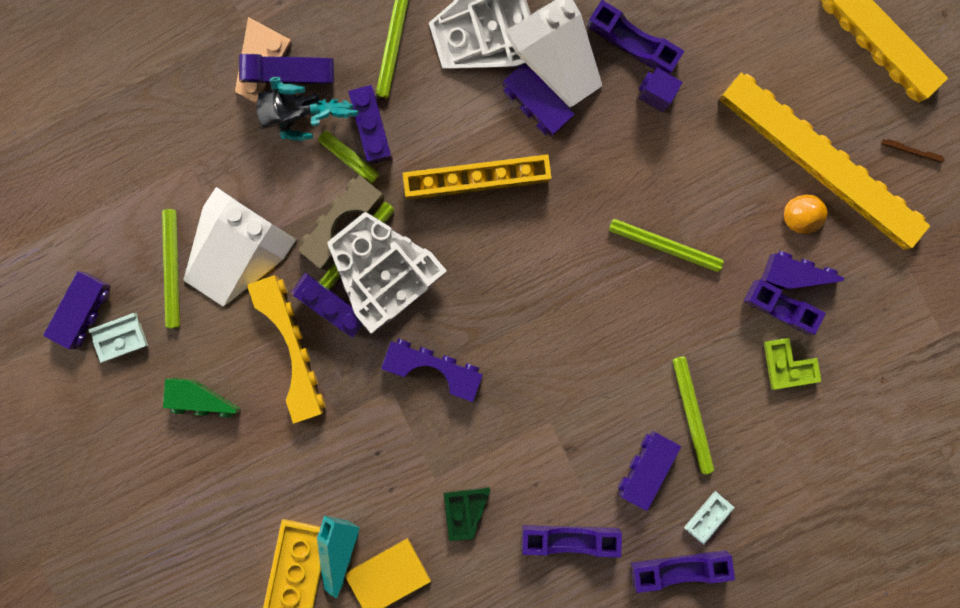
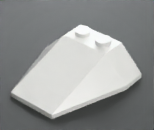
(473, 33)
(558, 50)
(233, 248)

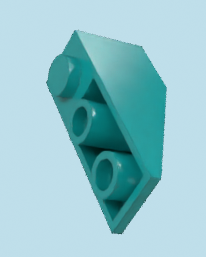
(335, 548)

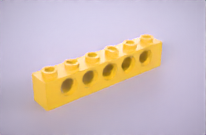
(477, 177)

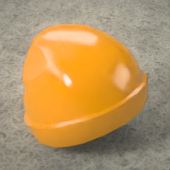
(805, 214)

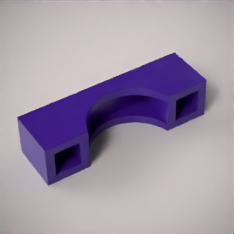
(650, 50)
(462, 380)
(559, 539)
(701, 567)

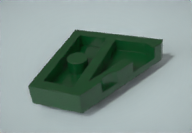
(464, 511)

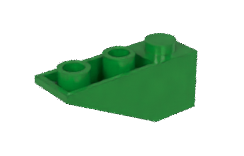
(192, 395)

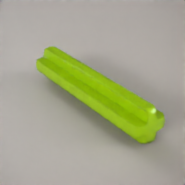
(348, 156)

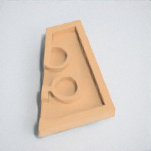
(261, 41)

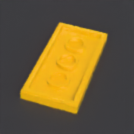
(294, 567)

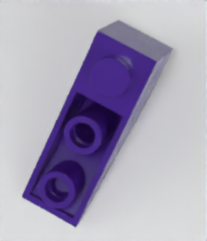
(788, 273)

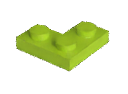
(785, 371)

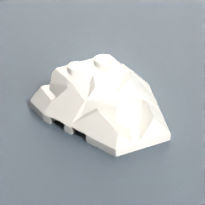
(381, 270)

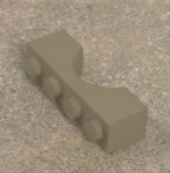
(359, 197)

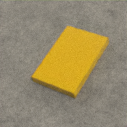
(388, 576)

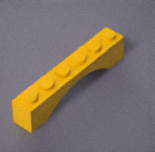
(270, 299)

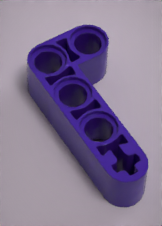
(305, 70)

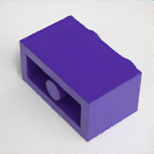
(659, 89)

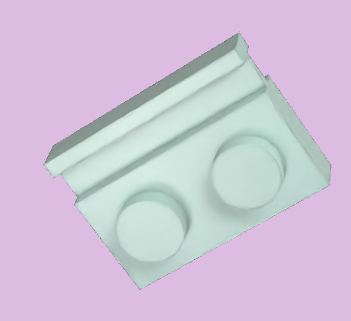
(118, 337)

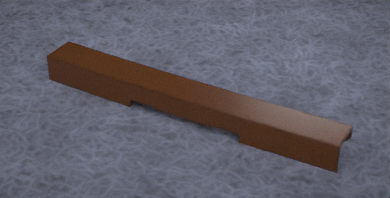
(900, 146)

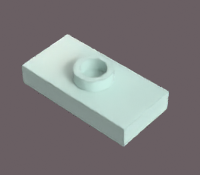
(709, 517)

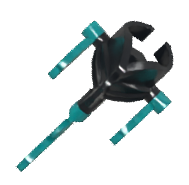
(282, 108)

